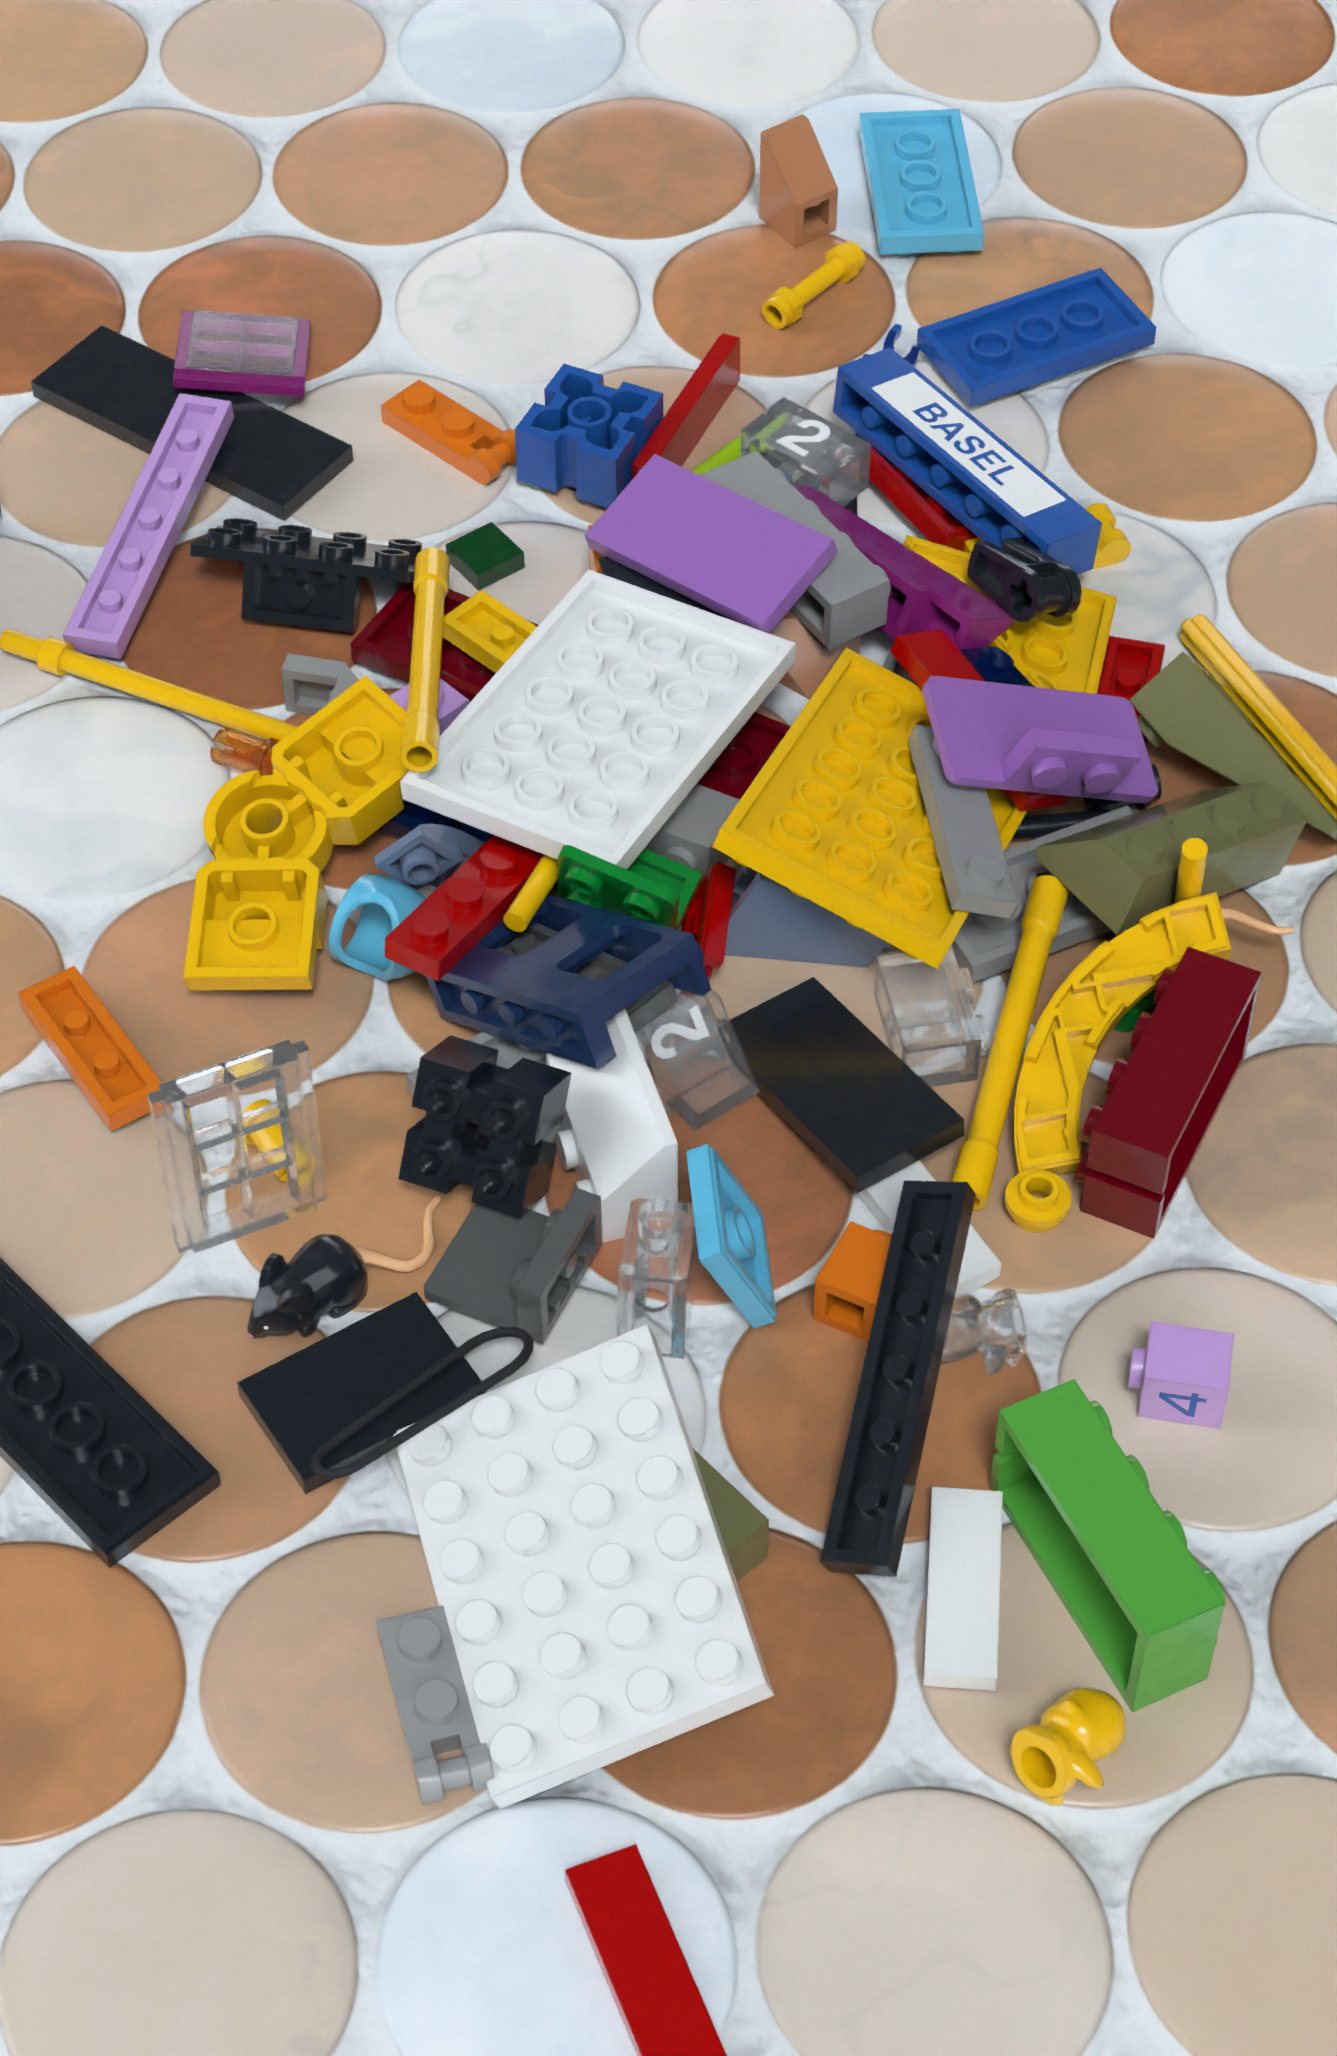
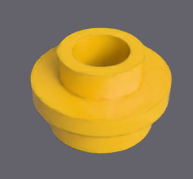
(1037, 1213)

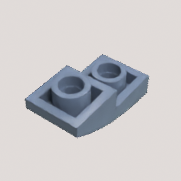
(427, 855)

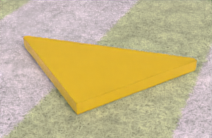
(1051, 650)

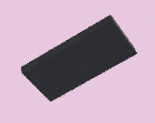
(842, 1086)

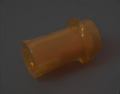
(248, 751)

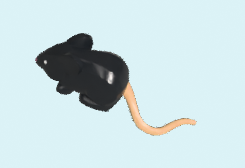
(321, 1280)

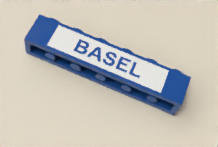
(961, 460)

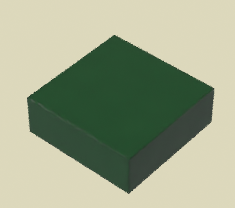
(485, 555)

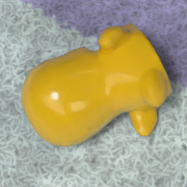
(1070, 1738)

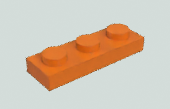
(91, 1046)

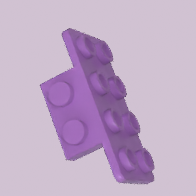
(1039, 740)

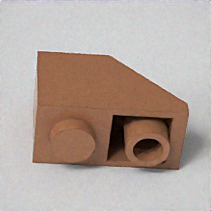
(796, 183)

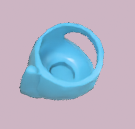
(384, 907)

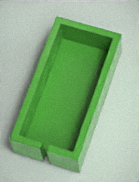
(1106, 1544)

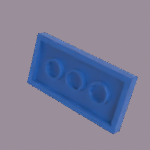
(1035, 336)

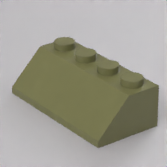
(1134, 861)

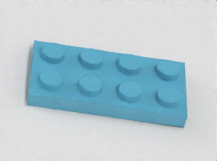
(920, 182)

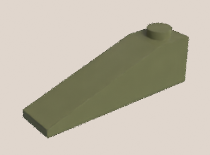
(1207, 726)

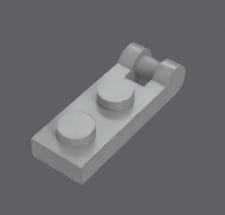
(433, 1703)

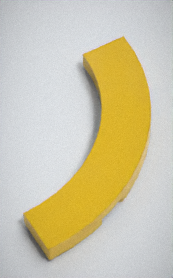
(1085, 1014)

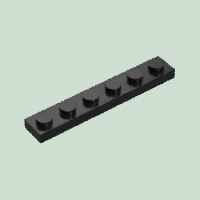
(898, 1379)

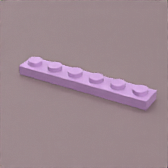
(149, 526)

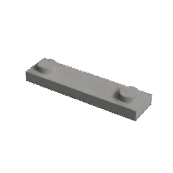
(963, 835)

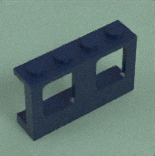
(539, 997)

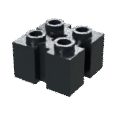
(484, 1125)

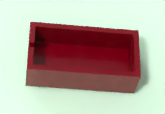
(1166, 1091)

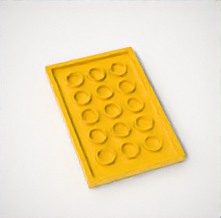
(846, 816)

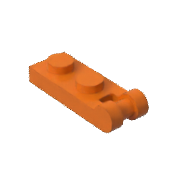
(450, 431)

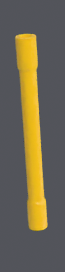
(421, 725)
(1039, 928)

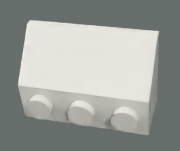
(617, 1130)

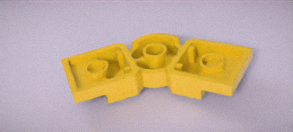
(263, 894)

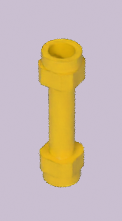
(787, 304)

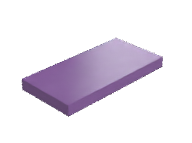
(711, 544)

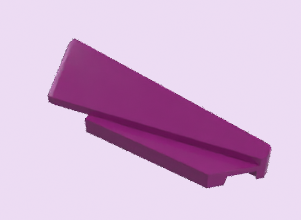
(921, 592)

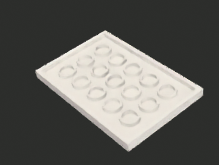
(601, 721)
(580, 1567)

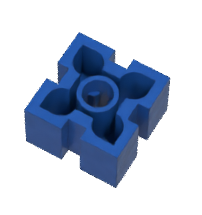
(585, 435)

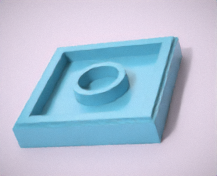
(731, 1236)

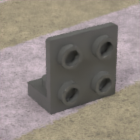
(518, 1267)

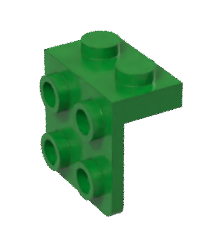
(648, 890)

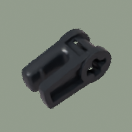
(1024, 579)

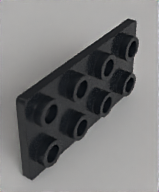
(302, 576)

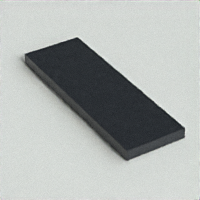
(131, 392)
(86, 1433)

